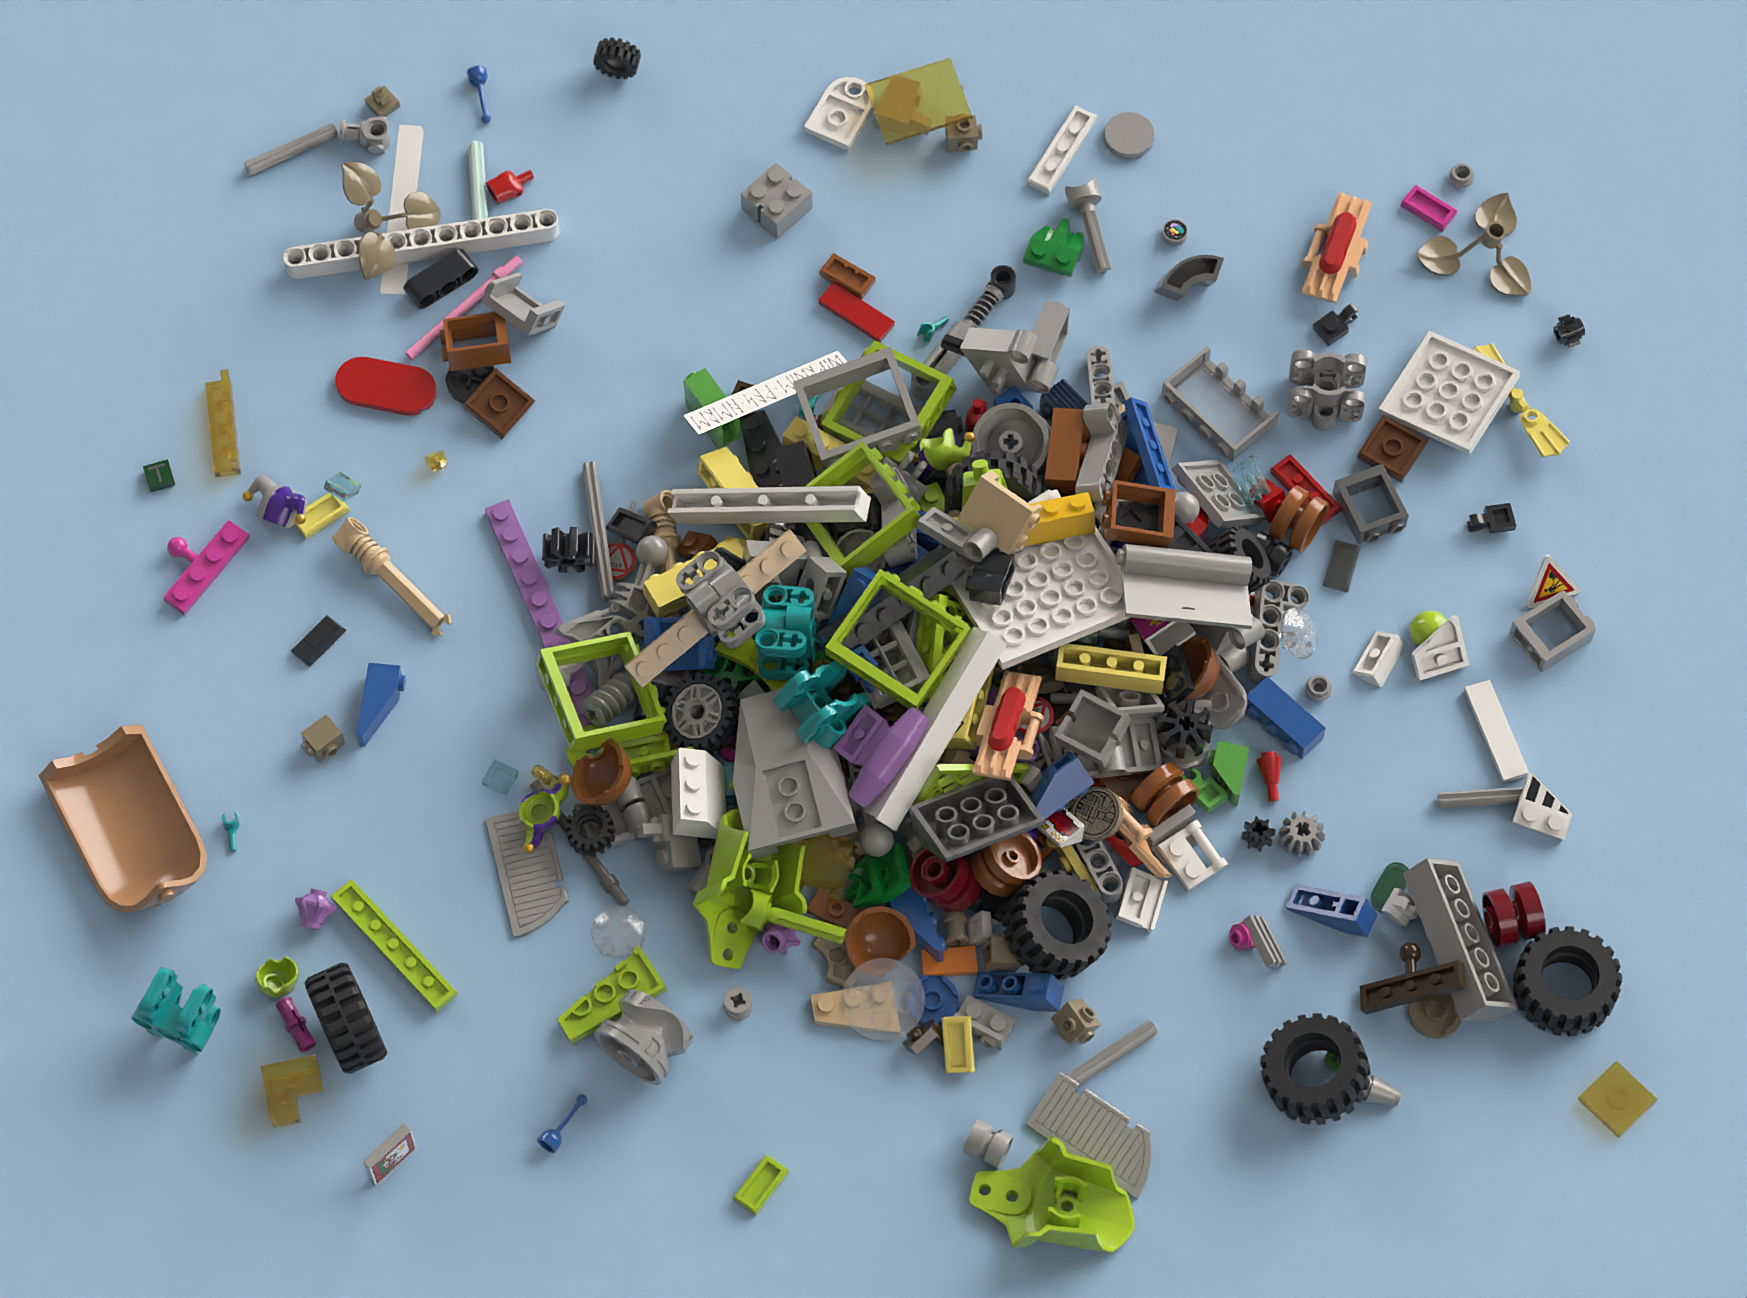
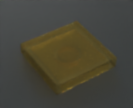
(1617, 1099)

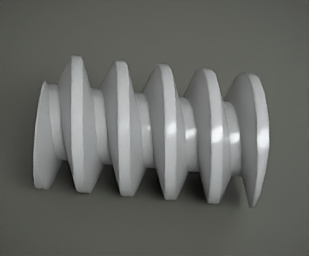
(609, 700)

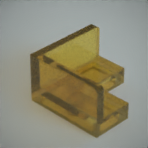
(286, 1082)

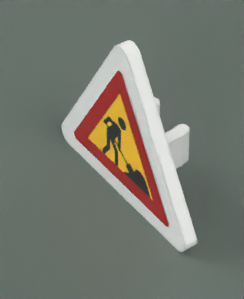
(1549, 582)

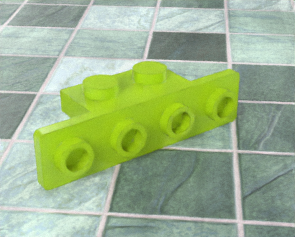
(650, 754)

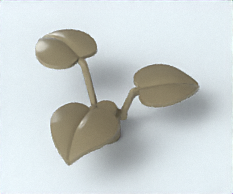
(359, 186)
(1497, 220)

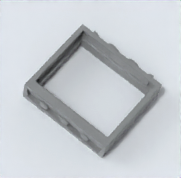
(844, 375)

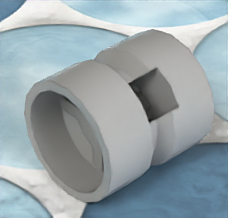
(987, 1143)

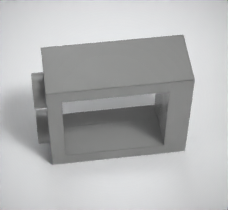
(1051, 331)
(1535, 647)

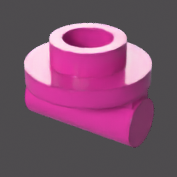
(1240, 937)

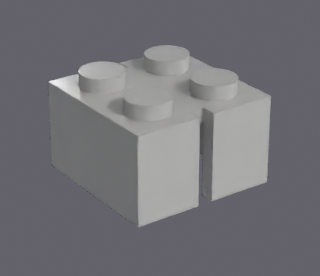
(780, 198)
(1094, 728)

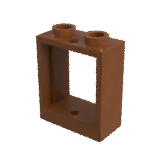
(470, 328)
(1144, 494)

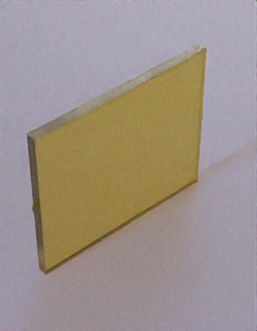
(918, 101)

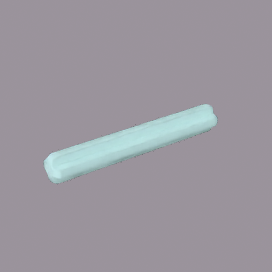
(477, 180)

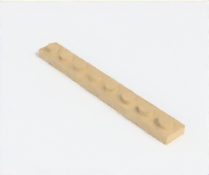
(690, 629)

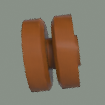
(1298, 519)
(1164, 793)
(1007, 864)

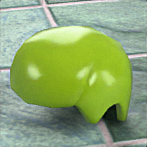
(1425, 625)
(277, 977)

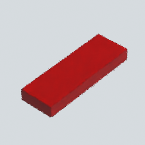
(856, 312)
(1291, 473)

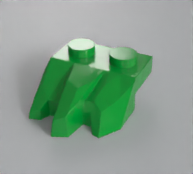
(1055, 249)
(879, 878)

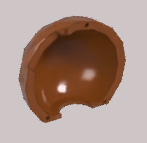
(1202, 664)
(602, 777)
(879, 934)

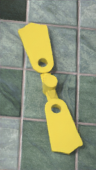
(1541, 431)

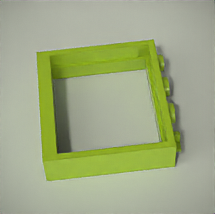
(927, 417)
(885, 538)
(873, 675)
(578, 740)

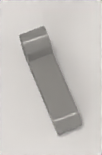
(1103, 451)
(906, 548)
(1273, 610)

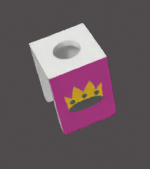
(1161, 634)

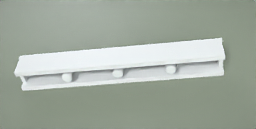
(770, 505)
(945, 714)

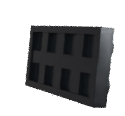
(1145, 517)

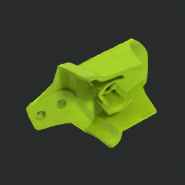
(730, 885)
(1057, 1201)

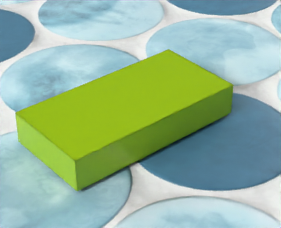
(761, 1185)

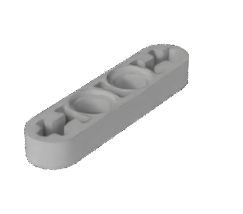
(1104, 383)

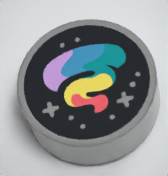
(1175, 232)

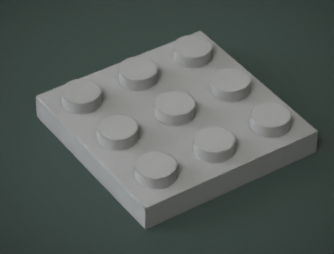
(1217, 493)

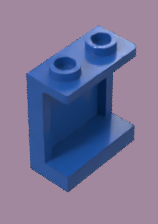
(698, 657)

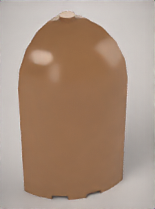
(126, 821)

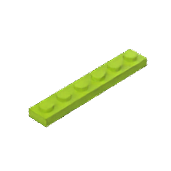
(394, 945)

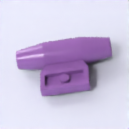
(879, 749)

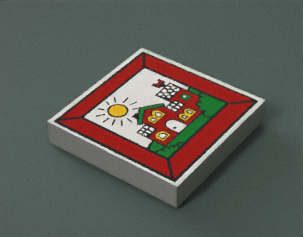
(389, 1154)

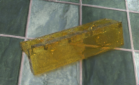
(223, 426)

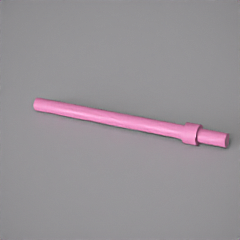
(460, 310)

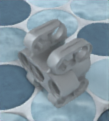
(1325, 390)
(720, 599)

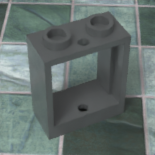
(1361, 482)

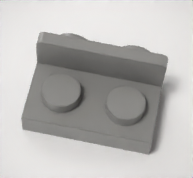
(987, 1023)

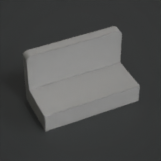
(1169, 828)

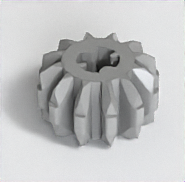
(1302, 843)

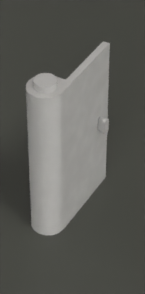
(1185, 586)

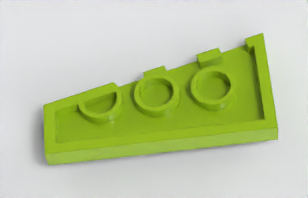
(602, 1002)

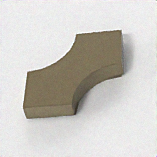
(838, 962)

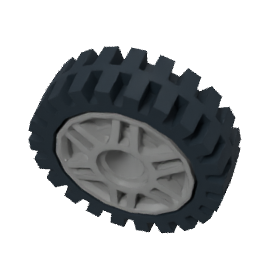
(719, 717)

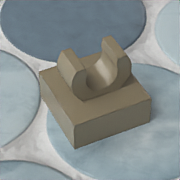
(382, 102)

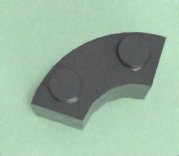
(1191, 272)

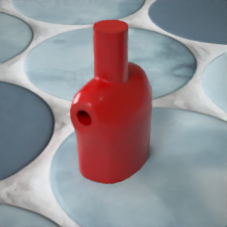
(507, 185)
(974, 413)

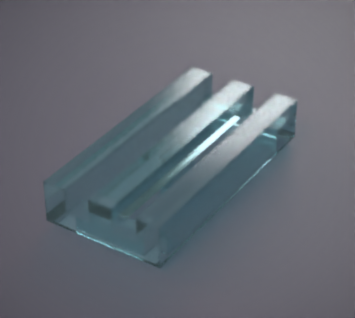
(1258, 475)

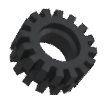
(617, 58)
(590, 815)

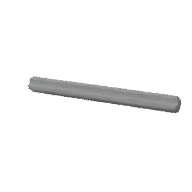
(598, 531)

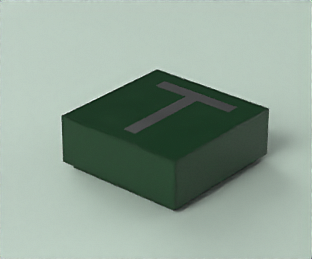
(159, 475)

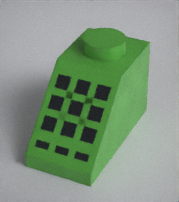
(1229, 768)

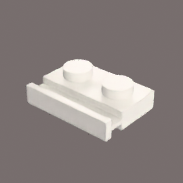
(1141, 899)

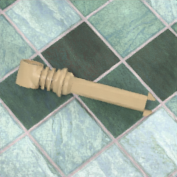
(656, 509)
(354, 539)

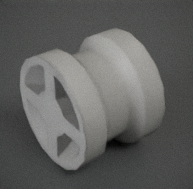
(738, 1010)

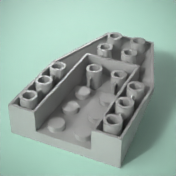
(782, 785)

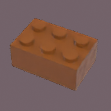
(1066, 450)

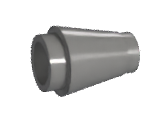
(1381, 1092)

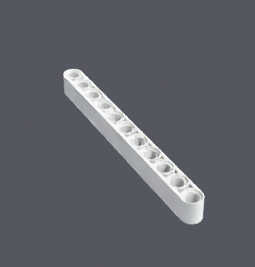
(434, 239)

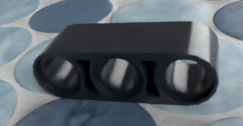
(440, 279)

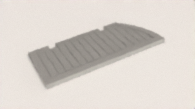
(524, 877)
(1094, 1131)

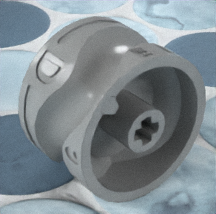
(1017, 423)
(644, 1036)

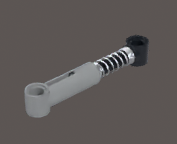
(944, 360)

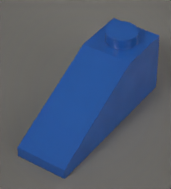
(379, 698)
(1334, 909)

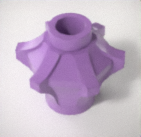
(314, 908)
(779, 938)

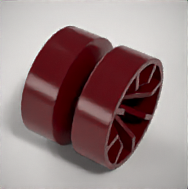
(943, 883)
(1513, 914)

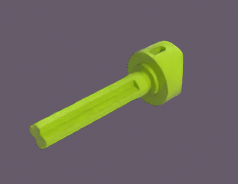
(763, 912)

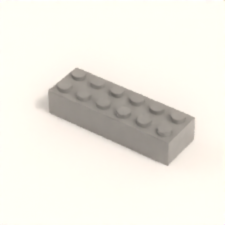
(1459, 933)

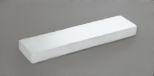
(1062, 150)
(1496, 731)

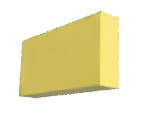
(321, 514)
(958, 1044)

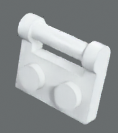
(1185, 861)

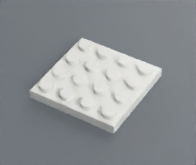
(1449, 392)

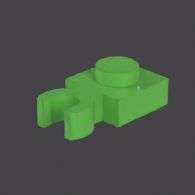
(1210, 794)

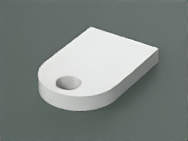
(840, 114)

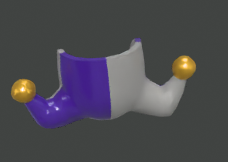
(278, 503)

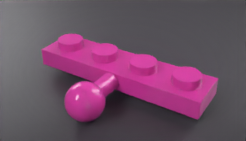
(203, 567)

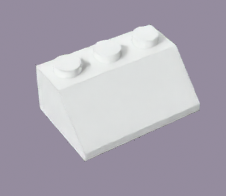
(697, 793)

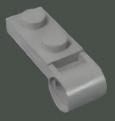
(958, 536)

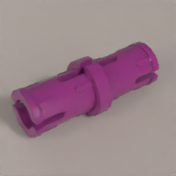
(295, 1024)

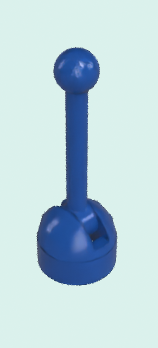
(477, 77)
(551, 1138)

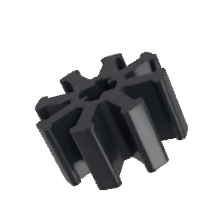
(568, 549)
(1197, 725)

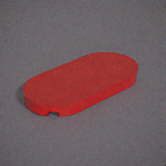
(386, 386)

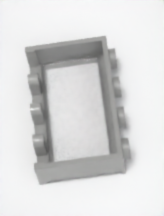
(1217, 405)

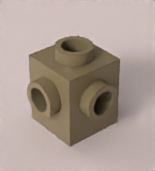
(963, 136)
(1076, 1022)

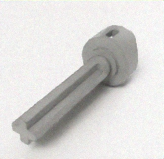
(1084, 199)

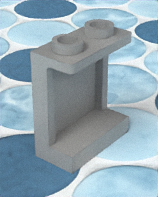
(520, 308)

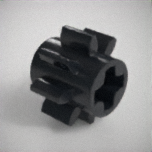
(1569, 330)
(1252, 837)

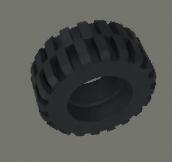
(1019, 477)
(1080, 907)
(1575, 949)
(345, 1018)
(1308, 1036)

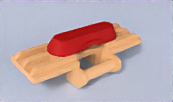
(1341, 248)
(999, 724)
(1135, 847)

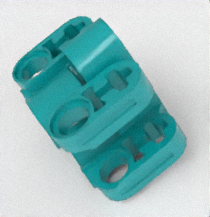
(786, 632)
(809, 700)
(163, 1017)

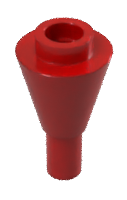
(1270, 768)

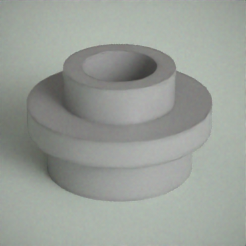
(1461, 170)
(1318, 681)

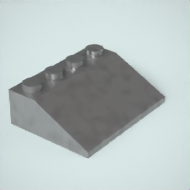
(973, 817)

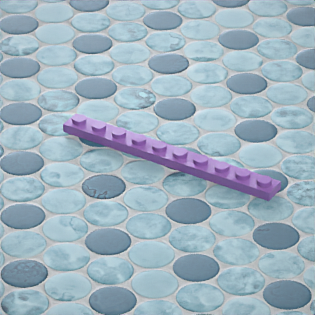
(535, 593)

